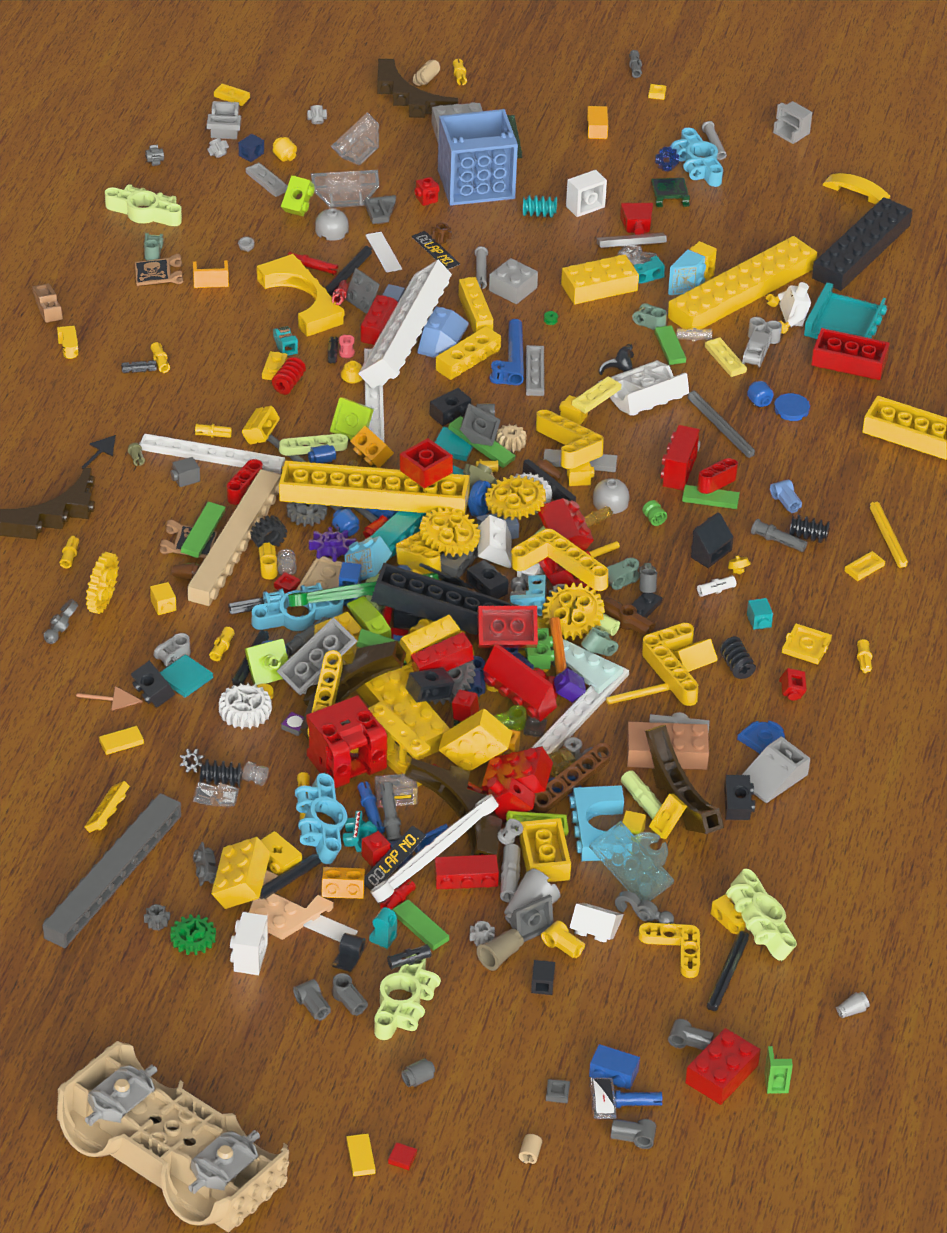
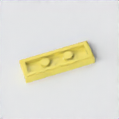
(725, 357)
(596, 394)

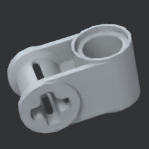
(173, 649)

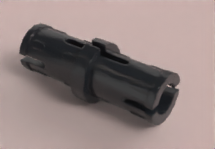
(396, 960)

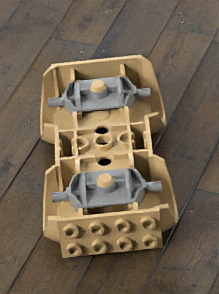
(211, 1182)

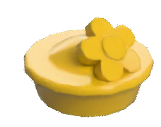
(738, 564)

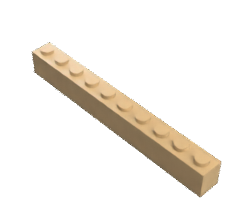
(234, 538)

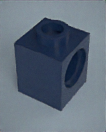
(251, 147)

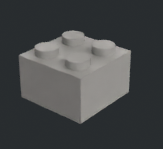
(513, 281)

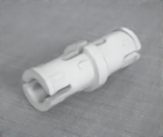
(716, 586)

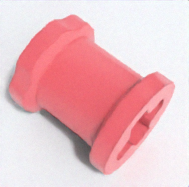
(346, 349)

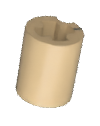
(530, 1148)

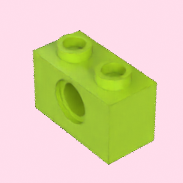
(297, 186)

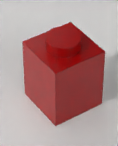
(465, 705)
(374, 848)

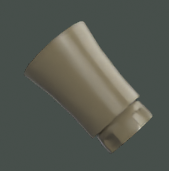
(497, 950)

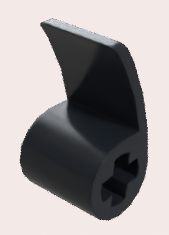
(350, 951)

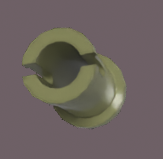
(135, 451)

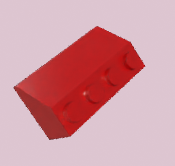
(519, 683)

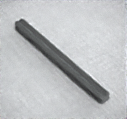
(721, 424)

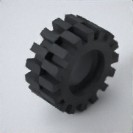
(272, 524)

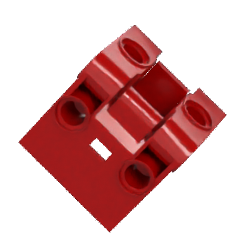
(332, 742)

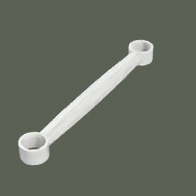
(429, 852)

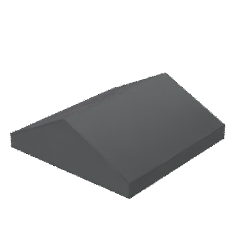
(479, 426)
(533, 918)

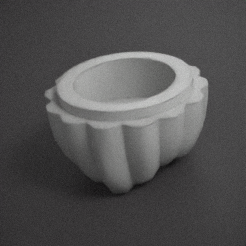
(246, 243)

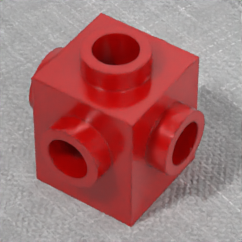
(427, 191)

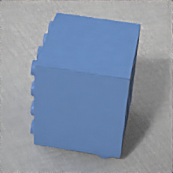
(477, 157)

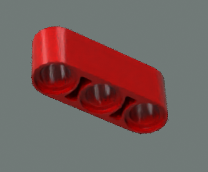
(717, 475)
(242, 480)

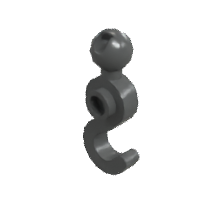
(60, 621)
(644, 909)

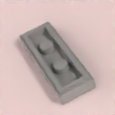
(266, 179)

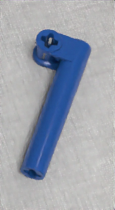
(513, 370)

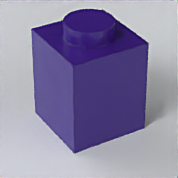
(569, 685)

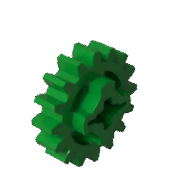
(193, 934)

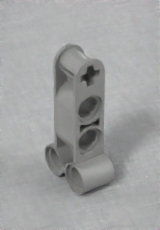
(760, 335)

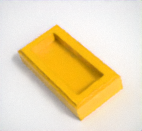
(864, 566)
(121, 740)
(360, 1154)

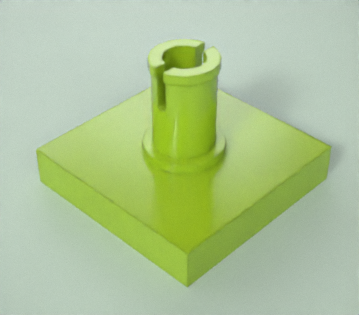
(350, 418)
(266, 660)

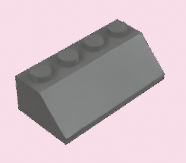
(307, 662)

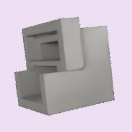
(224, 120)
(792, 122)

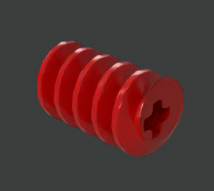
(288, 375)

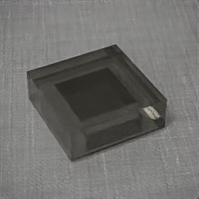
(534, 727)

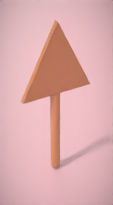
(120, 699)

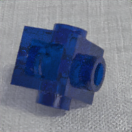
(671, 154)

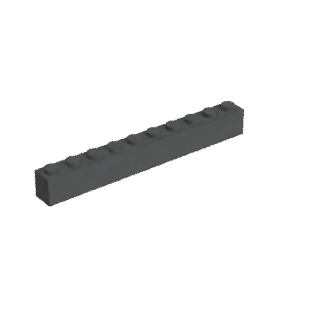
(111, 870)

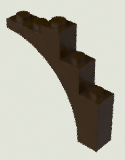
(405, 94)
(52, 514)
(366, 665)
(669, 775)
(452, 787)

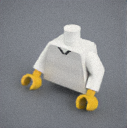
(794, 305)

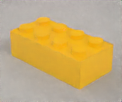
(599, 279)

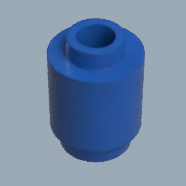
(322, 454)

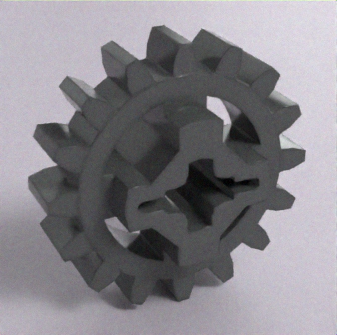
(306, 513)

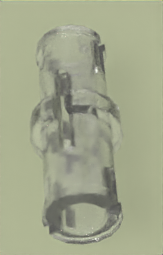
(694, 334)

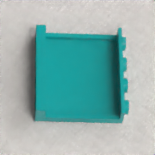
(844, 315)

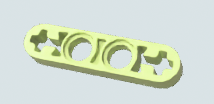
(294, 446)

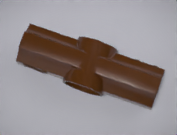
(628, 617)

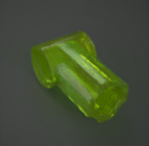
(514, 718)

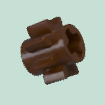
(441, 233)

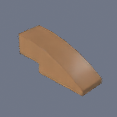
(47, 302)

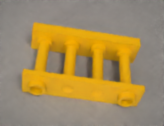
(406, 738)

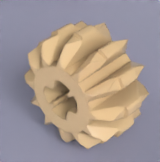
(511, 437)

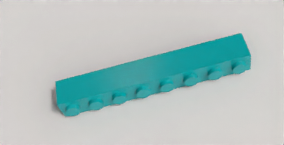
(403, 525)

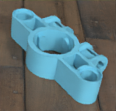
(692, 146)
(274, 611)
(323, 836)

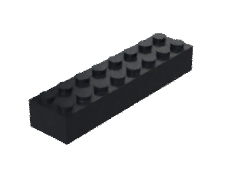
(862, 243)
(430, 597)

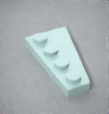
(593, 668)

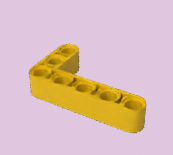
(579, 442)
(414, 551)
(562, 551)
(658, 653)
(329, 689)

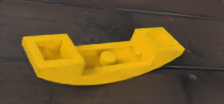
(856, 184)

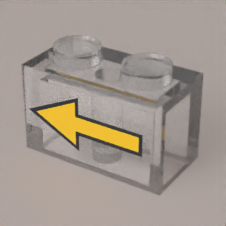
(404, 789)

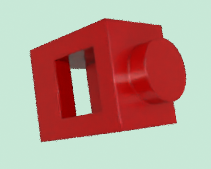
(793, 687)

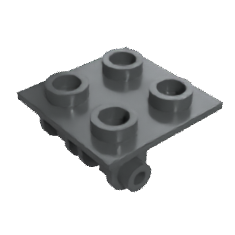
(362, 291)

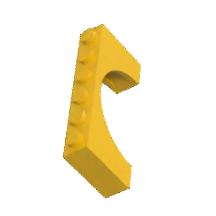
(292, 273)

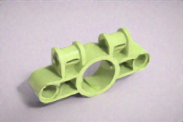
(127, 201)
(762, 914)
(402, 1013)

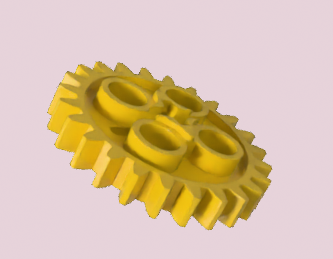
(515, 497)
(449, 532)
(102, 582)
(590, 614)

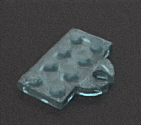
(634, 861)

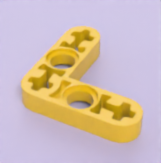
(680, 938)

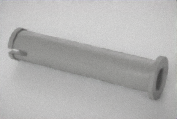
(708, 128)
(481, 266)

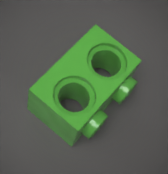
(541, 655)

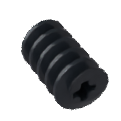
(809, 529)
(737, 658)
(221, 773)

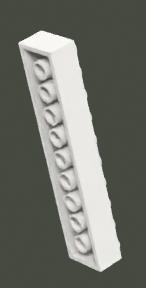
(405, 324)

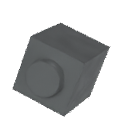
(185, 472)

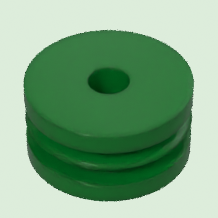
(550, 317)

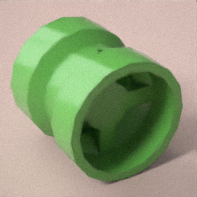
(654, 512)

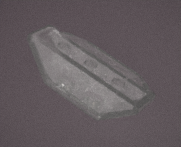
(359, 140)
(345, 188)

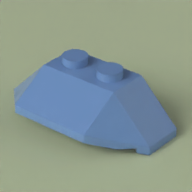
(441, 332)

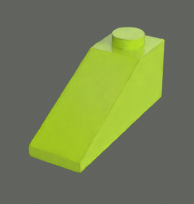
(369, 617)

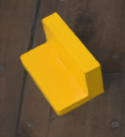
(696, 654)

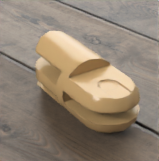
(426, 73)

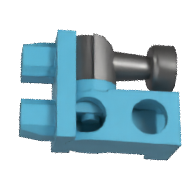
(534, 596)

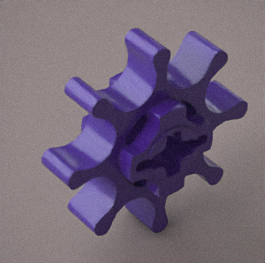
(330, 543)

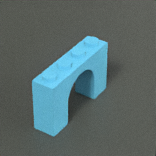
(590, 803)

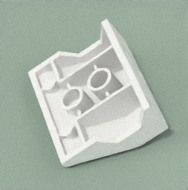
(648, 387)

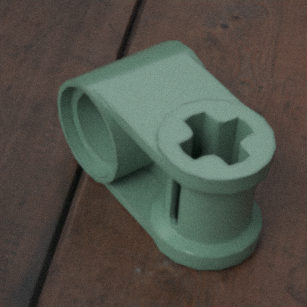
(153, 246)
(651, 316)
(622, 573)
(599, 642)

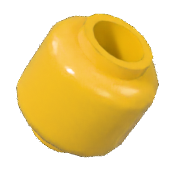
(284, 149)

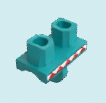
(359, 829)

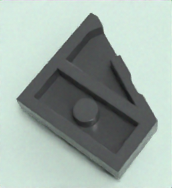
(380, 208)

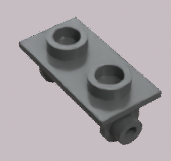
(205, 864)

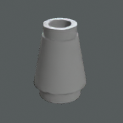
(853, 1005)

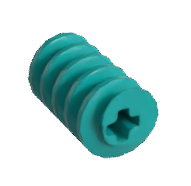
(539, 206)

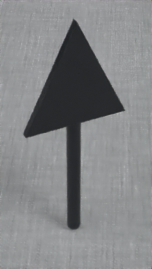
(105, 445)
(456, 580)

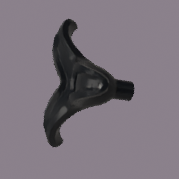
(622, 360)

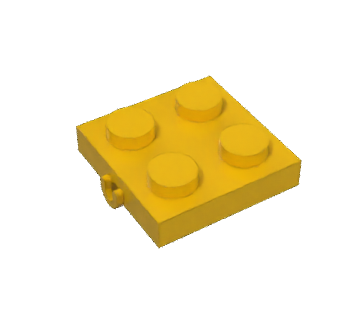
(806, 643)

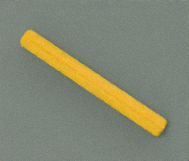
(888, 534)

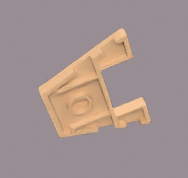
(284, 915)

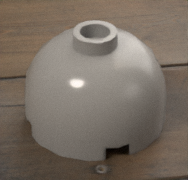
(331, 224)
(612, 494)

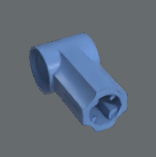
(785, 493)

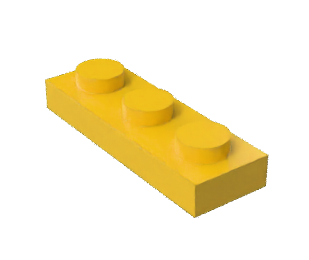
(107, 807)

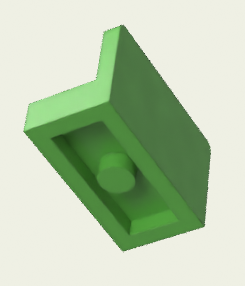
(777, 1073)

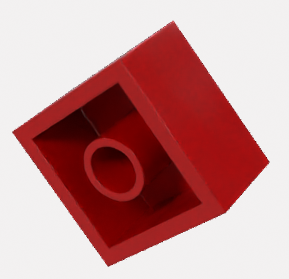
(426, 463)

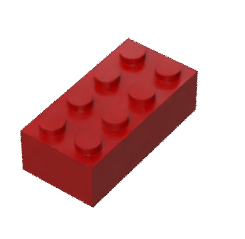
(850, 354)

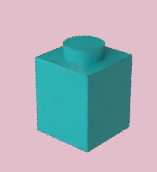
(759, 613)

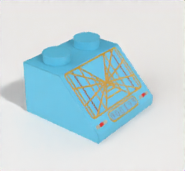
(686, 273)
(369, 553)

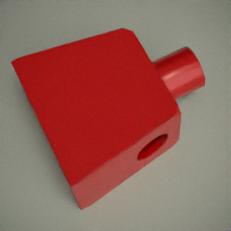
(636, 217)
(510, 796)

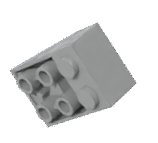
(777, 769)

